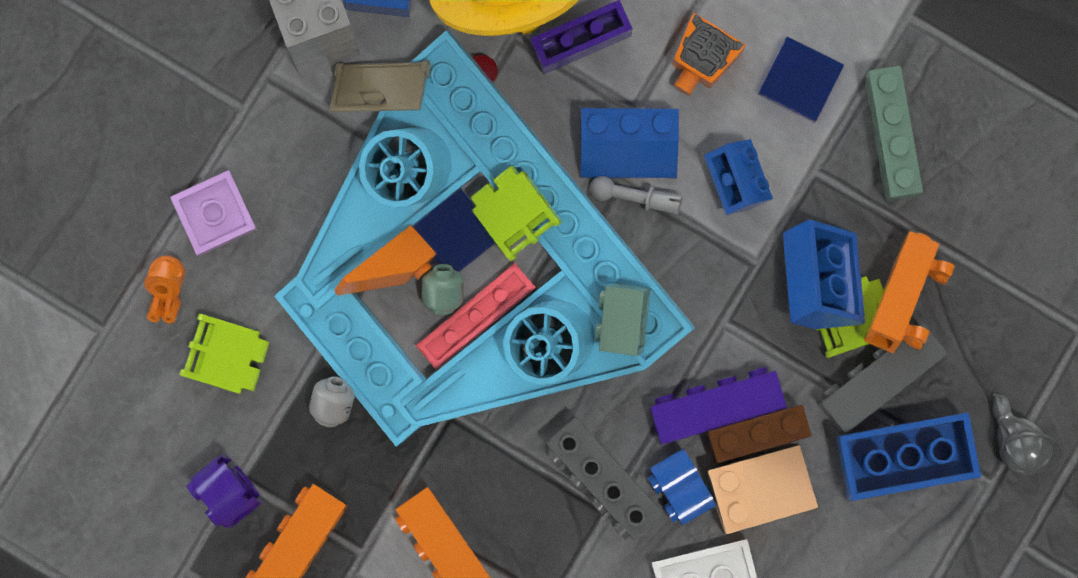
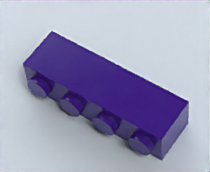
(718, 407)

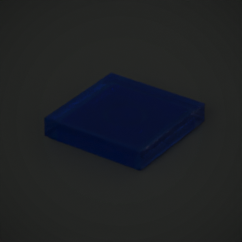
(801, 79)
(455, 232)

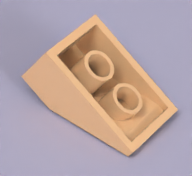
(761, 489)

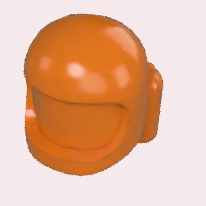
(164, 283)

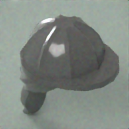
(1023, 443)

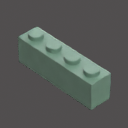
(893, 134)

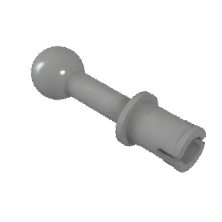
(603, 188)

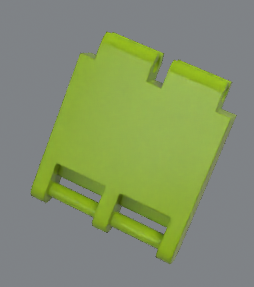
(513, 211)
(852, 337)
(225, 355)

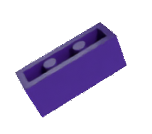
(581, 37)

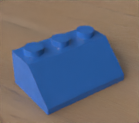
(629, 143)
(823, 276)

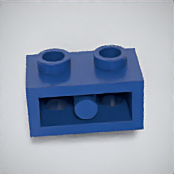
(738, 176)

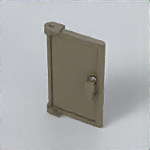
(367, 85)

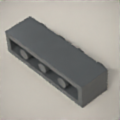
(878, 382)

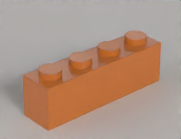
(300, 535)
(438, 538)

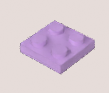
(213, 213)

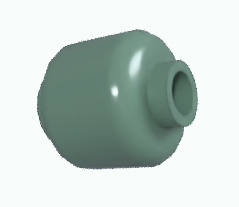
(442, 289)

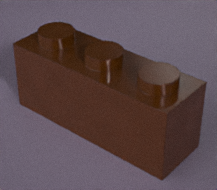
(758, 434)

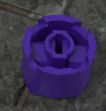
(224, 491)

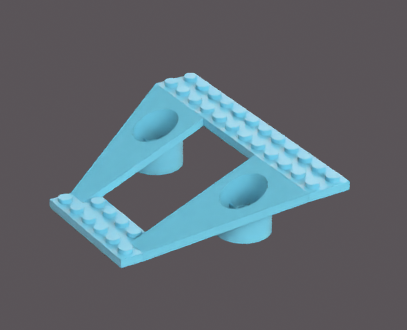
(463, 132)

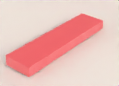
(475, 317)

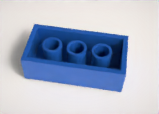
(908, 457)

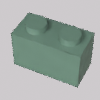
(623, 319)

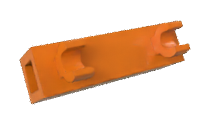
(902, 291)

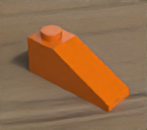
(391, 265)

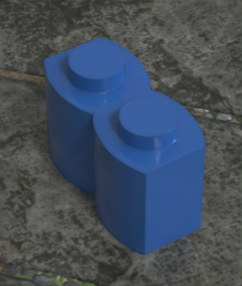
(681, 487)

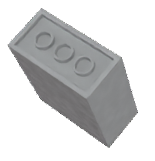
(315, 33)

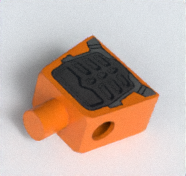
(704, 54)

